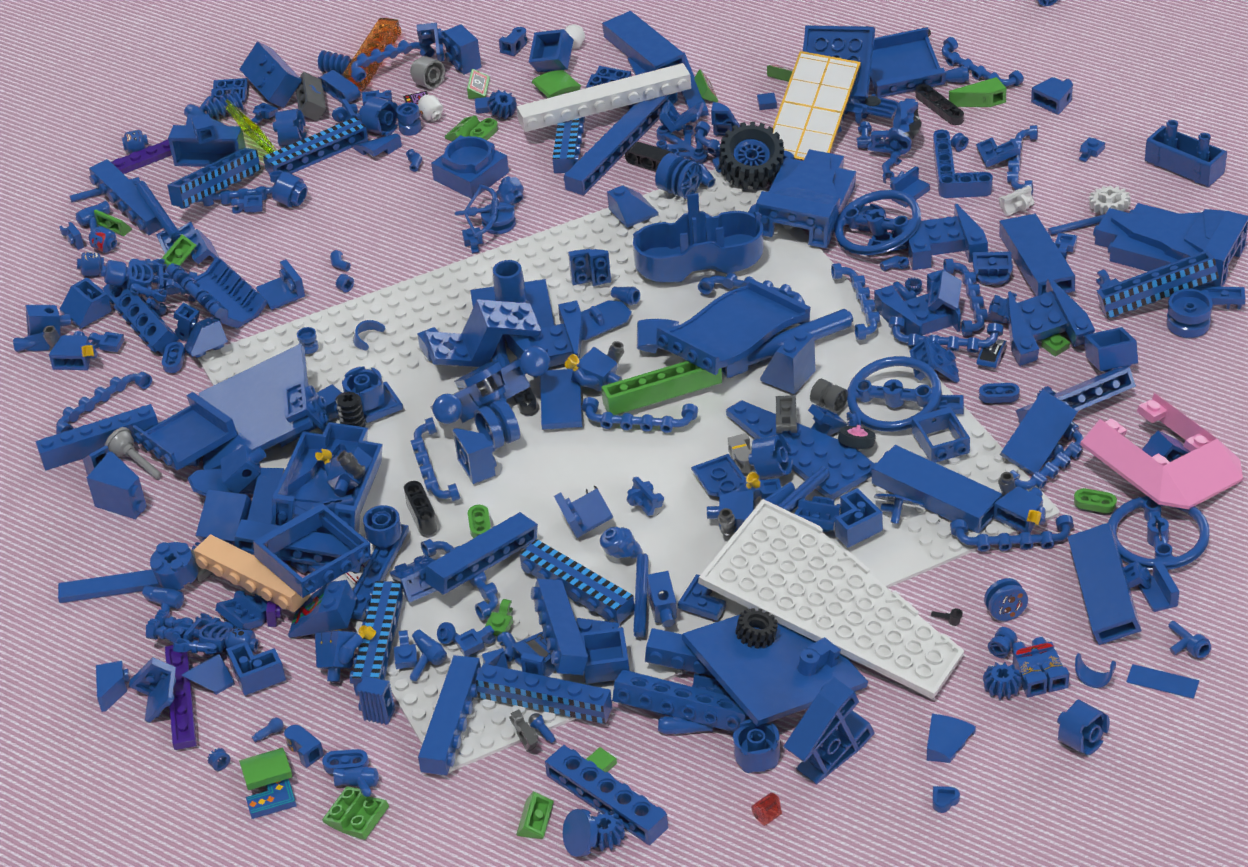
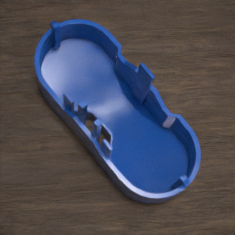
(698, 243)

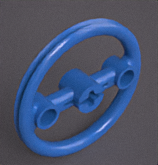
(877, 222)
(893, 392)
(1163, 550)

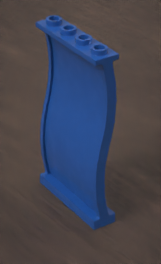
(733, 326)

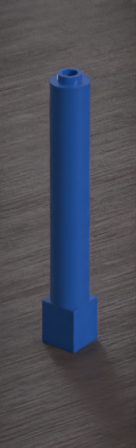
(819, 327)

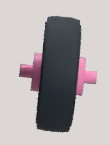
(856, 437)

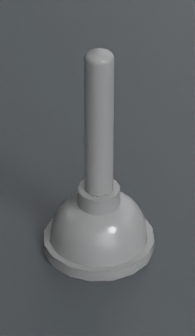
(122, 443)

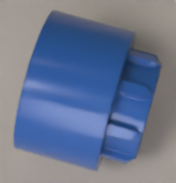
(289, 190)
(382, 526)

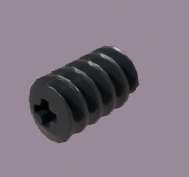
(350, 409)

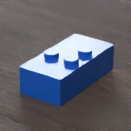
(270, 74)

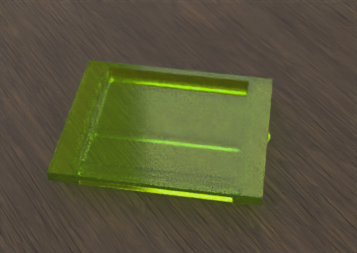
(250, 128)

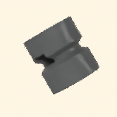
(828, 395)

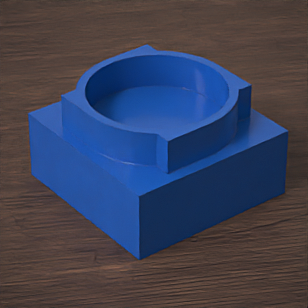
(469, 163)

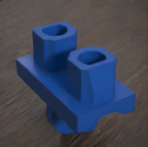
(346, 112)
(643, 496)

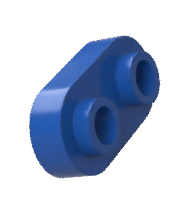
(173, 357)
(999, 392)
(344, 759)

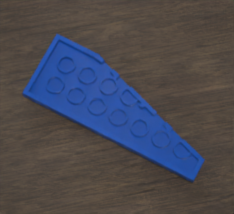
(808, 450)

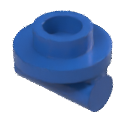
(446, 633)

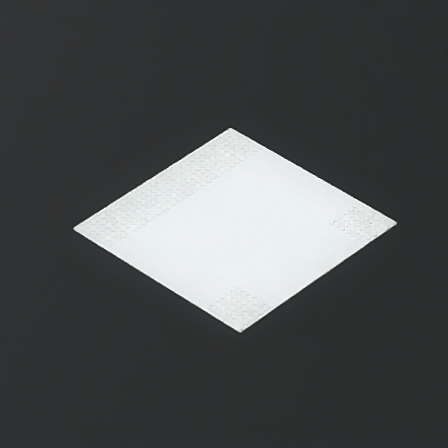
(578, 458)

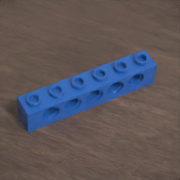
(142, 316)
(678, 700)
(606, 794)

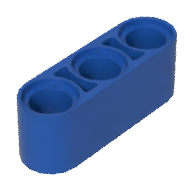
(339, 87)

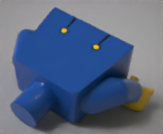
(337, 649)

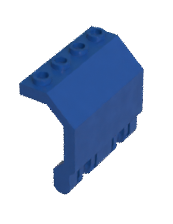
(221, 293)

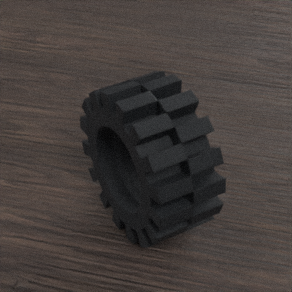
(764, 635)

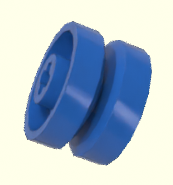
(1189, 313)
(497, 423)

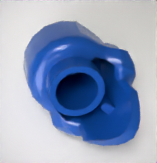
(510, 190)
(620, 543)

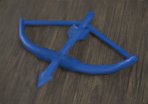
(474, 210)

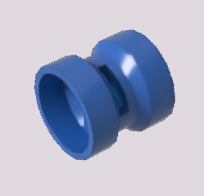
(307, 337)
(1002, 642)

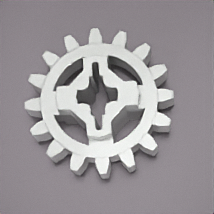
(1108, 198)

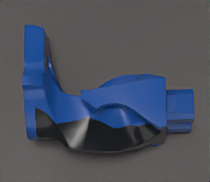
(901, 135)

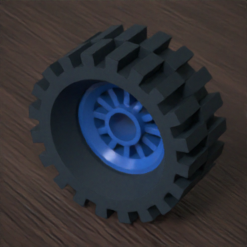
(751, 155)

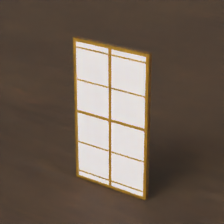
(815, 103)

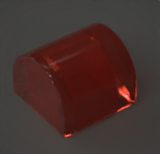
(767, 808)

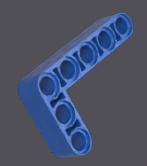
(956, 184)

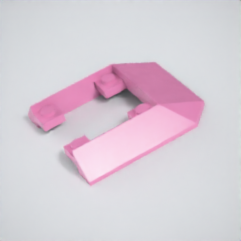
(1178, 483)

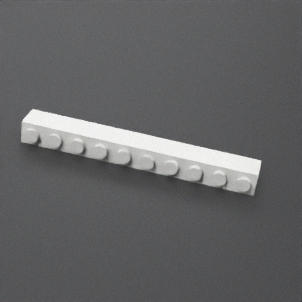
(603, 97)

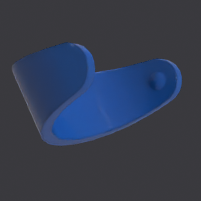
(363, 326)
(1090, 677)

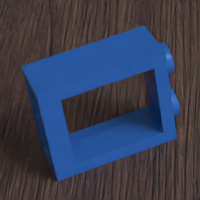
(944, 419)

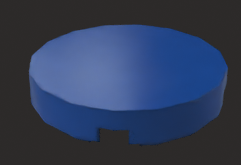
(579, 832)

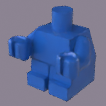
(998, 309)

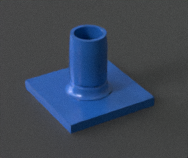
(847, 43)
(510, 287)

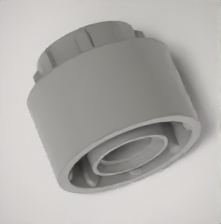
(427, 72)

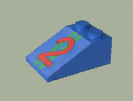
(325, 610)

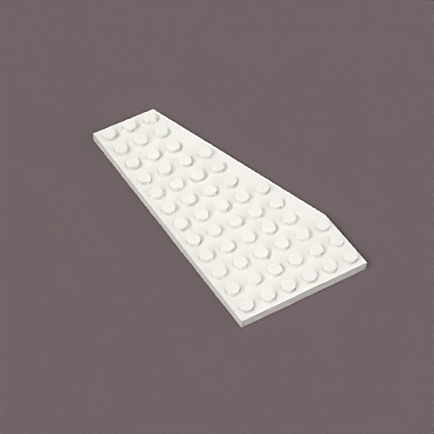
(826, 592)

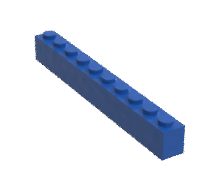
(614, 144)

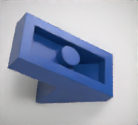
(825, 420)

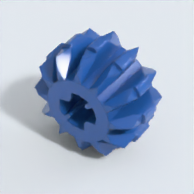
(501, 104)
(1002, 680)
(609, 830)

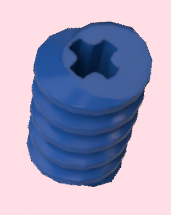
(332, 61)
(219, 106)

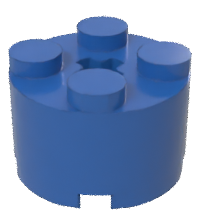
(379, 116)
(289, 126)
(367, 385)
(771, 457)
(173, 565)
(1083, 727)
(756, 746)

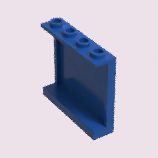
(904, 62)
(187, 433)

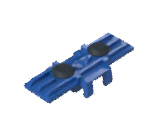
(872, 105)

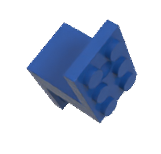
(481, 333)

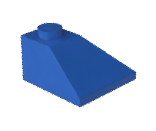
(629, 206)

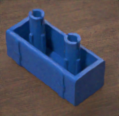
(1185, 154)

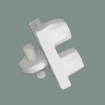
(1017, 201)

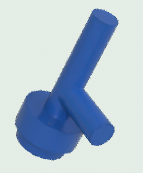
(1196, 645)

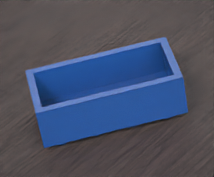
(188, 152)

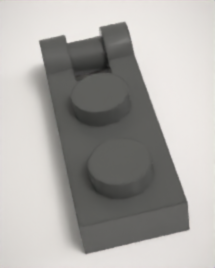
(786, 414)

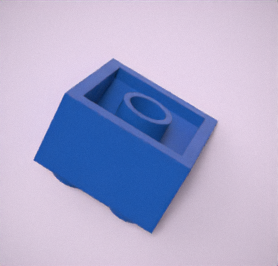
(475, 454)

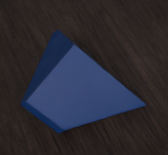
(211, 674)

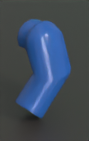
(895, 262)
(507, 640)

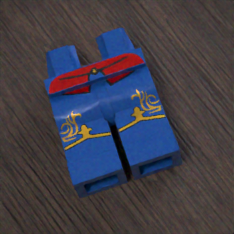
(1039, 666)

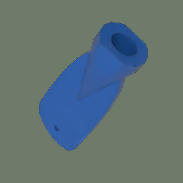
(32, 343)

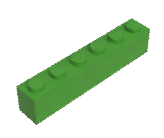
(656, 386)

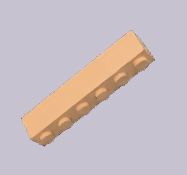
(246, 571)

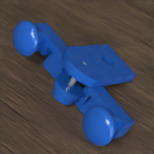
(508, 379)

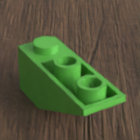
(980, 94)

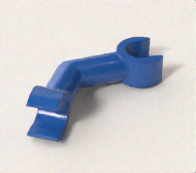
(886, 165)

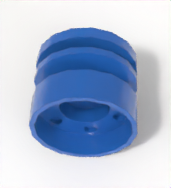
(678, 175)

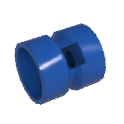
(408, 119)

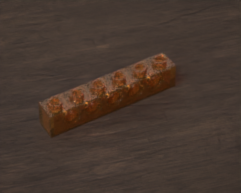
(382, 34)

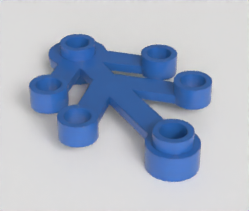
(696, 154)

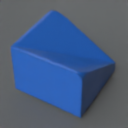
(495, 658)

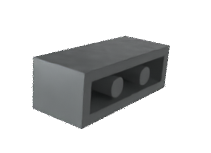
(311, 97)

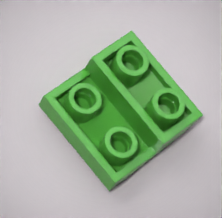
(556, 83)
(265, 768)
(355, 813)

